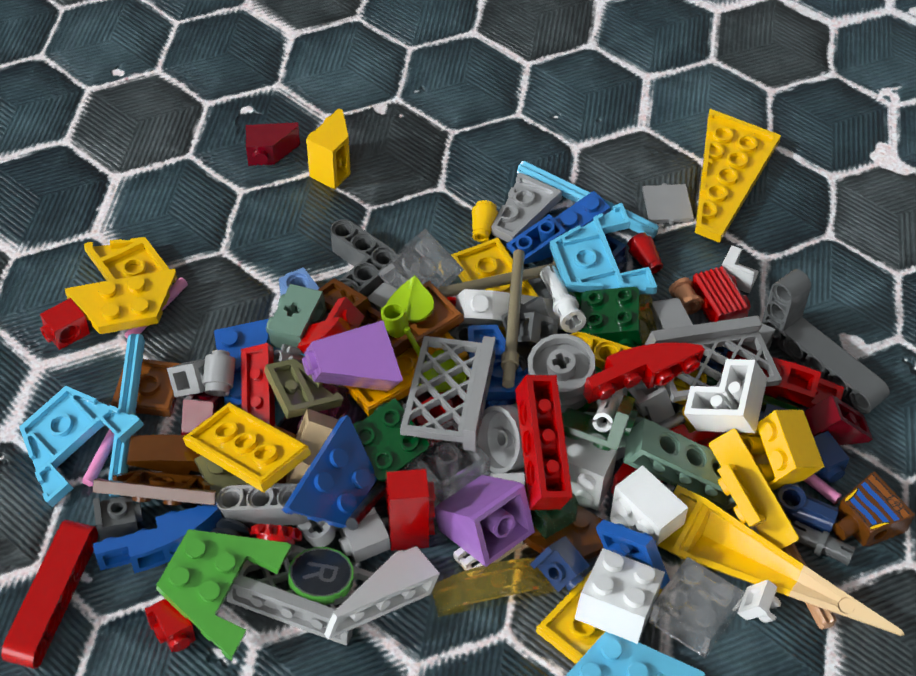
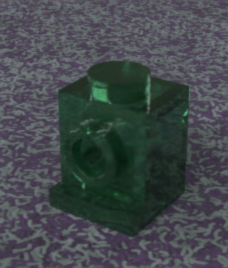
(552, 521)

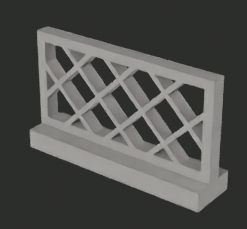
(713, 335)
(474, 398)
(286, 606)

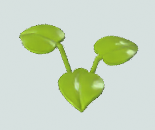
(414, 304)

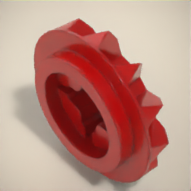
(276, 533)

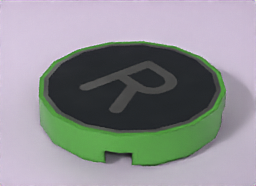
(321, 575)

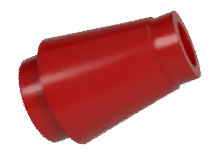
(645, 252)

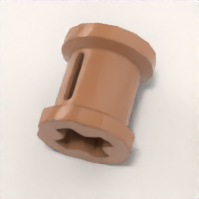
(684, 291)

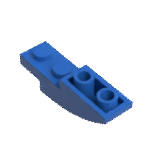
(537, 238)
(155, 546)

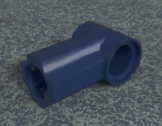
(807, 509)

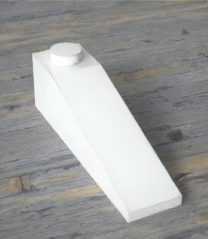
(488, 306)
(395, 584)

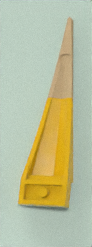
(734, 549)

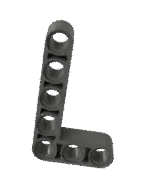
(363, 252)
(814, 349)

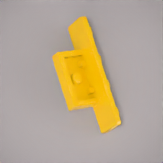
(751, 491)

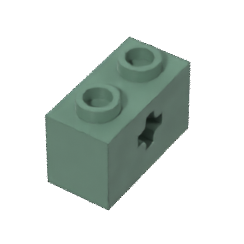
(294, 315)

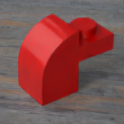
(342, 318)

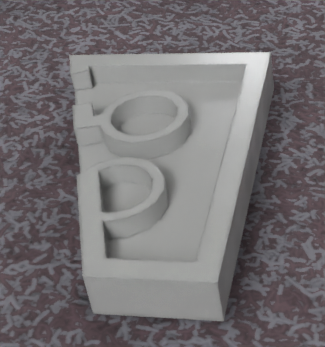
(524, 207)

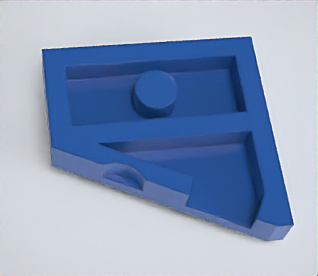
(632, 545)

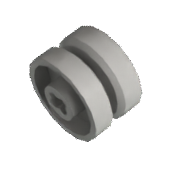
(569, 360)
(502, 438)

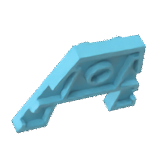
(588, 262)
(62, 428)
(621, 657)

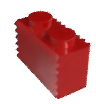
(720, 295)

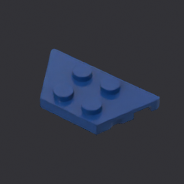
(335, 479)

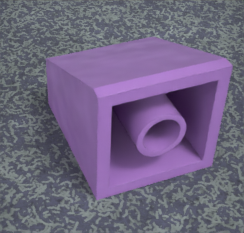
(354, 359)
(486, 517)

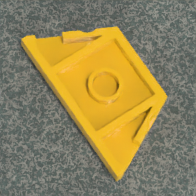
(125, 258)
(124, 301)

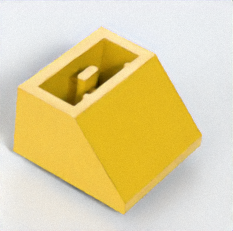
(329, 151)
(784, 448)

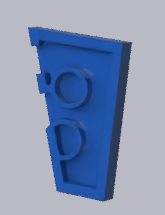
(233, 340)
(496, 390)

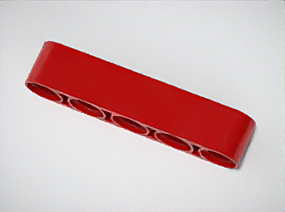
(49, 594)

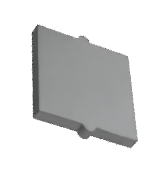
(667, 203)

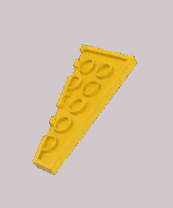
(731, 165)

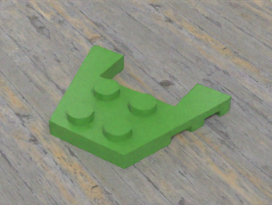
(204, 573)

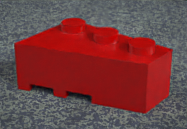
(410, 509)

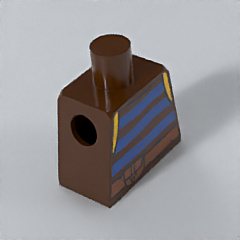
(872, 513)

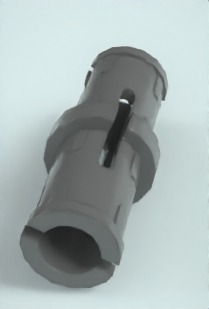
(824, 543)

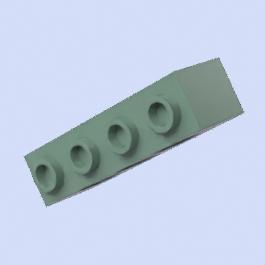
(676, 461)

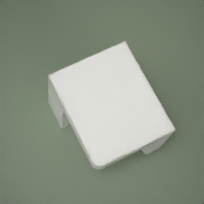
(744, 275)

